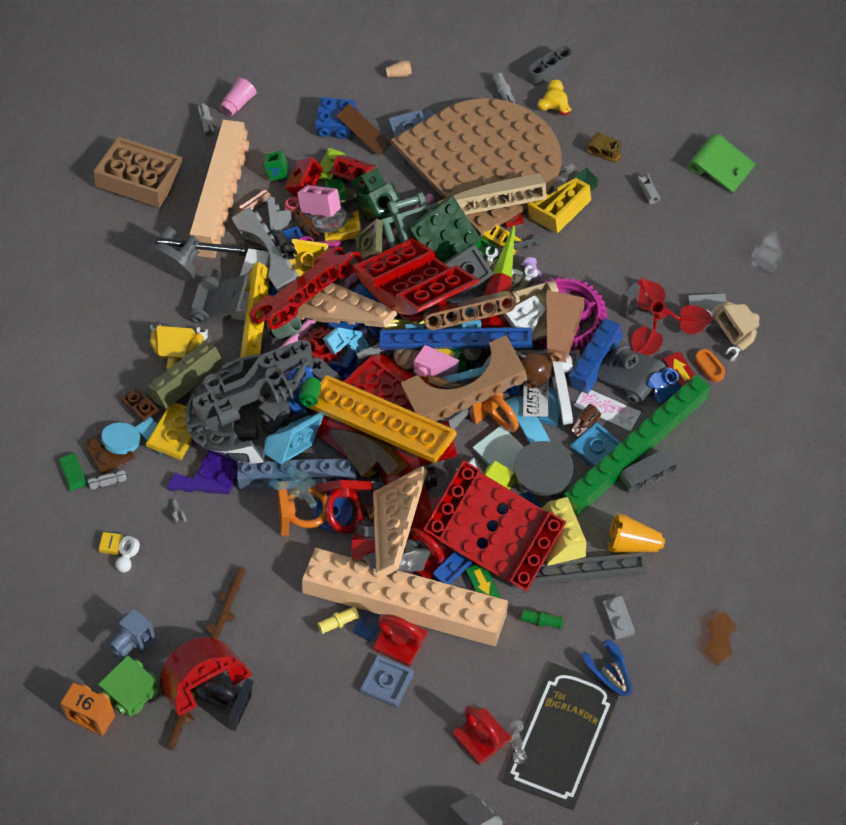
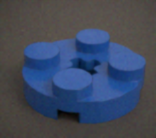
(343, 517)

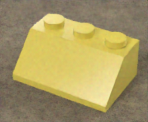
(571, 541)

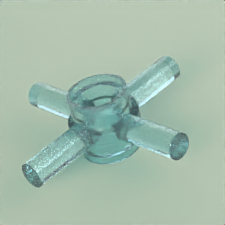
(299, 484)

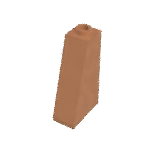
(562, 323)

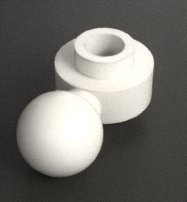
(128, 548)

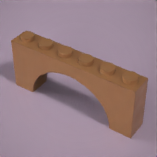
(502, 373)

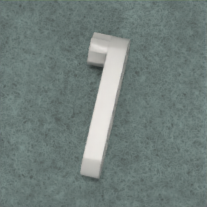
(559, 371)

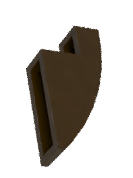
(369, 453)

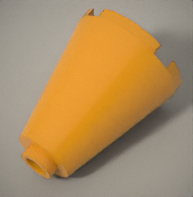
(633, 536)

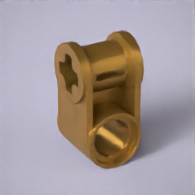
(603, 147)

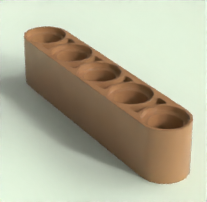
(478, 312)

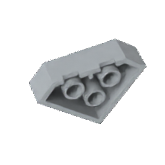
(474, 812)

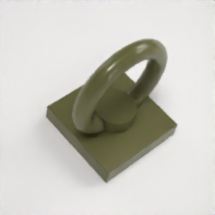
(370, 240)

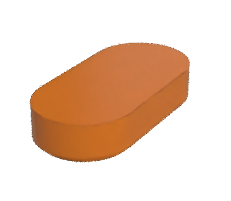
(710, 365)

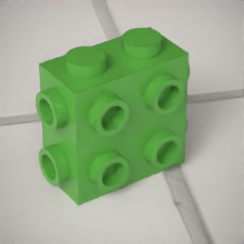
(129, 686)

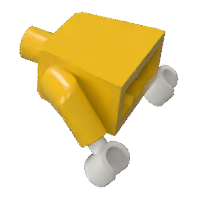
(175, 342)

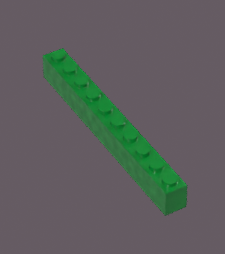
(637, 444)

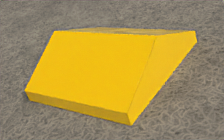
(306, 254)

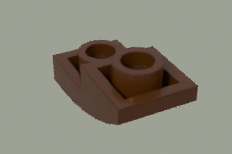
(139, 405)

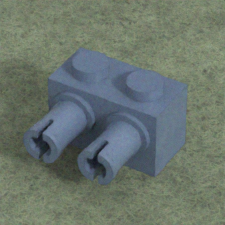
(135, 634)

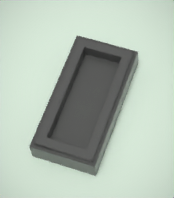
(630, 299)

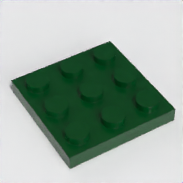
(445, 229)

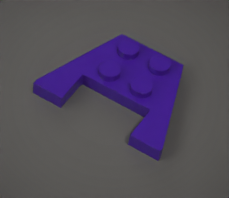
(214, 476)

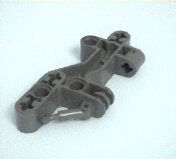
(263, 377)

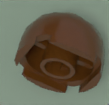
(537, 369)

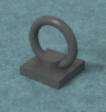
(473, 262)

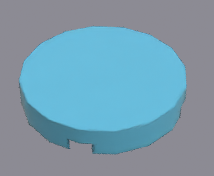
(120, 438)

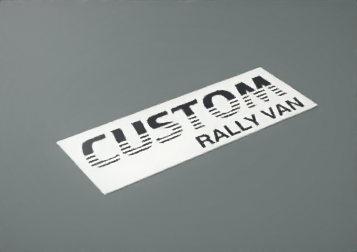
(536, 401)

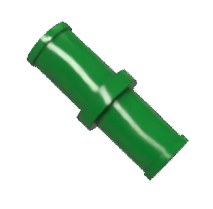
(542, 619)

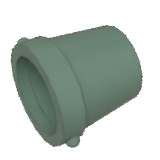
(288, 329)

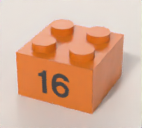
(88, 708)

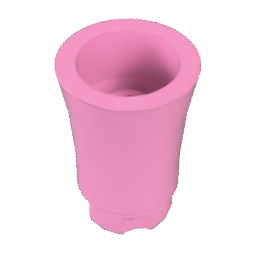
(237, 97)

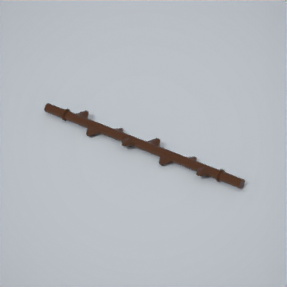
(214, 630)

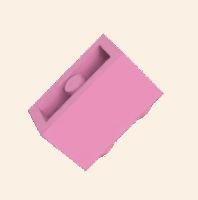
(319, 200)

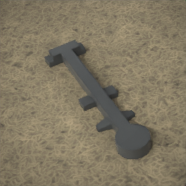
(535, 240)

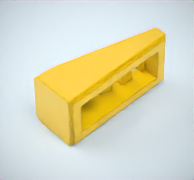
(503, 234)

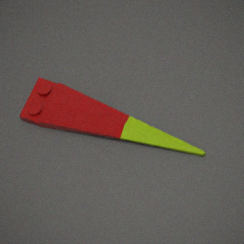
(500, 282)

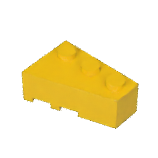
(560, 205)

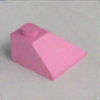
(435, 363)

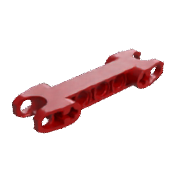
(286, 303)

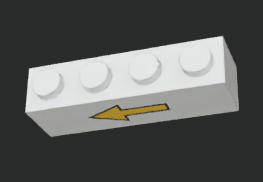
(252, 256)

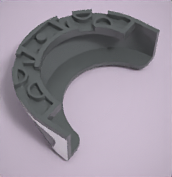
(223, 438)

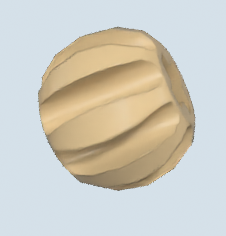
(406, 358)

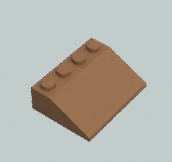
(137, 171)

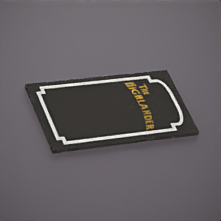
(562, 736)

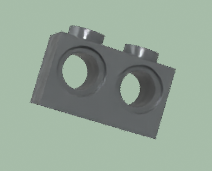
(274, 416)

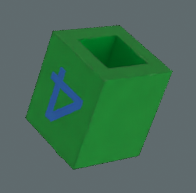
(276, 165)

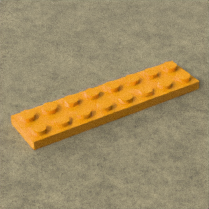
(383, 419)

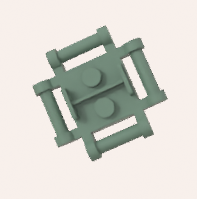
(406, 219)

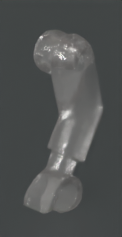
(564, 176)
(514, 728)

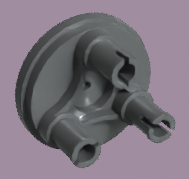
(175, 261)
(543, 469)

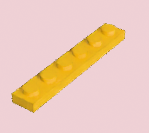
(253, 331)

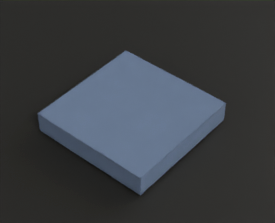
(387, 681)

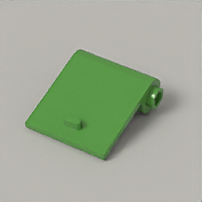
(721, 162)

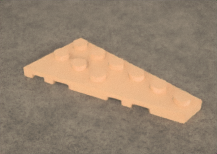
(340, 304)
(393, 518)

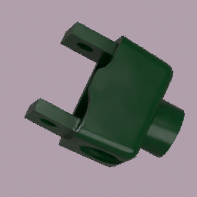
(374, 193)

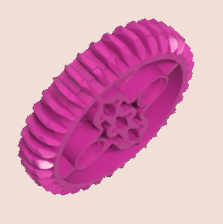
(592, 304)

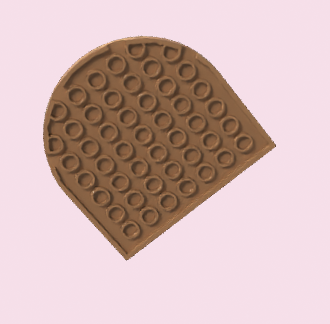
(481, 145)

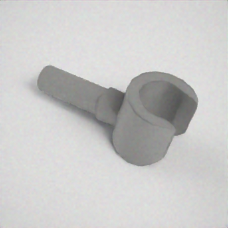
(178, 513)

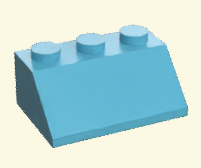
(293, 438)

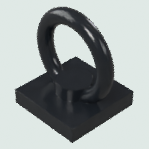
(237, 703)

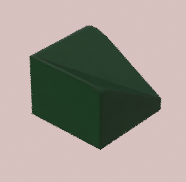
(588, 178)

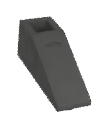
(413, 557)

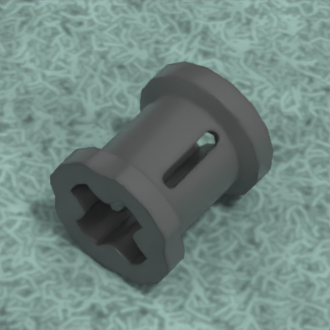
(626, 356)

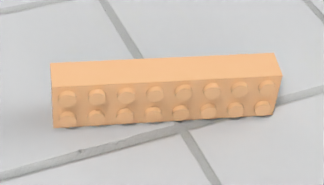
(220, 185)

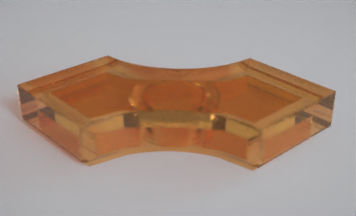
(721, 629)

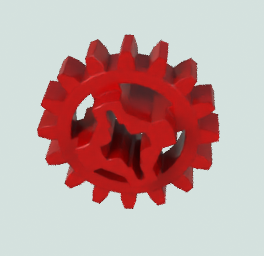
(318, 345)

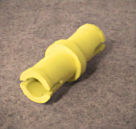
(337, 620)

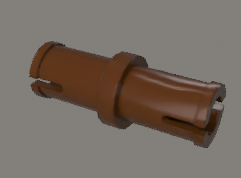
(305, 224)

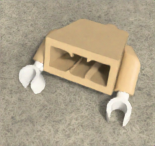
(737, 324)

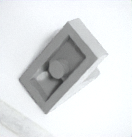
(278, 218)

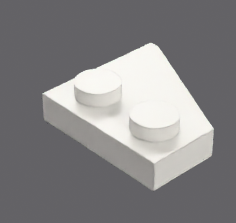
(526, 314)

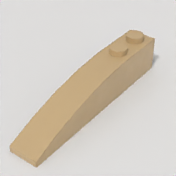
(502, 194)

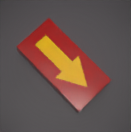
(677, 362)

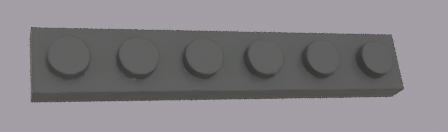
(592, 568)

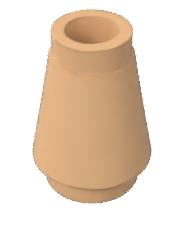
(400, 69)

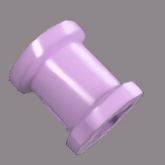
(532, 262)

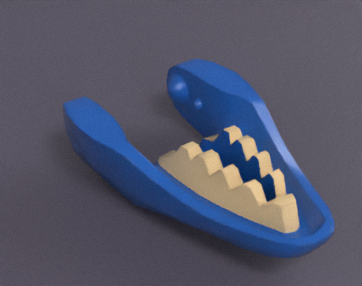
(614, 674)

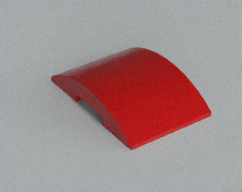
(411, 277)

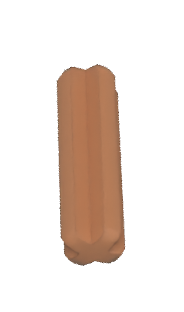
(255, 201)

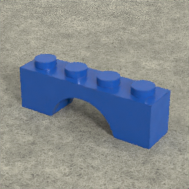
(586, 369)

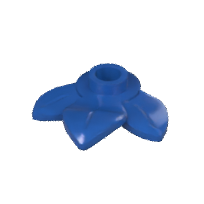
(662, 386)

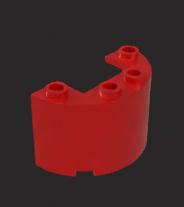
(194, 664)

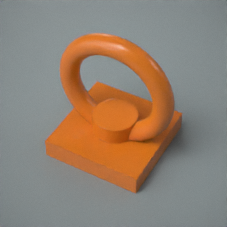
(481, 409)
(286, 511)

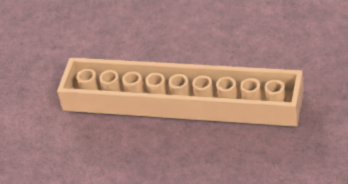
(406, 596)

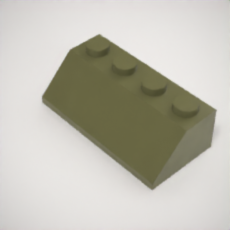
(184, 375)

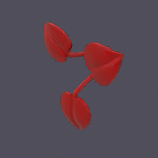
(652, 297)

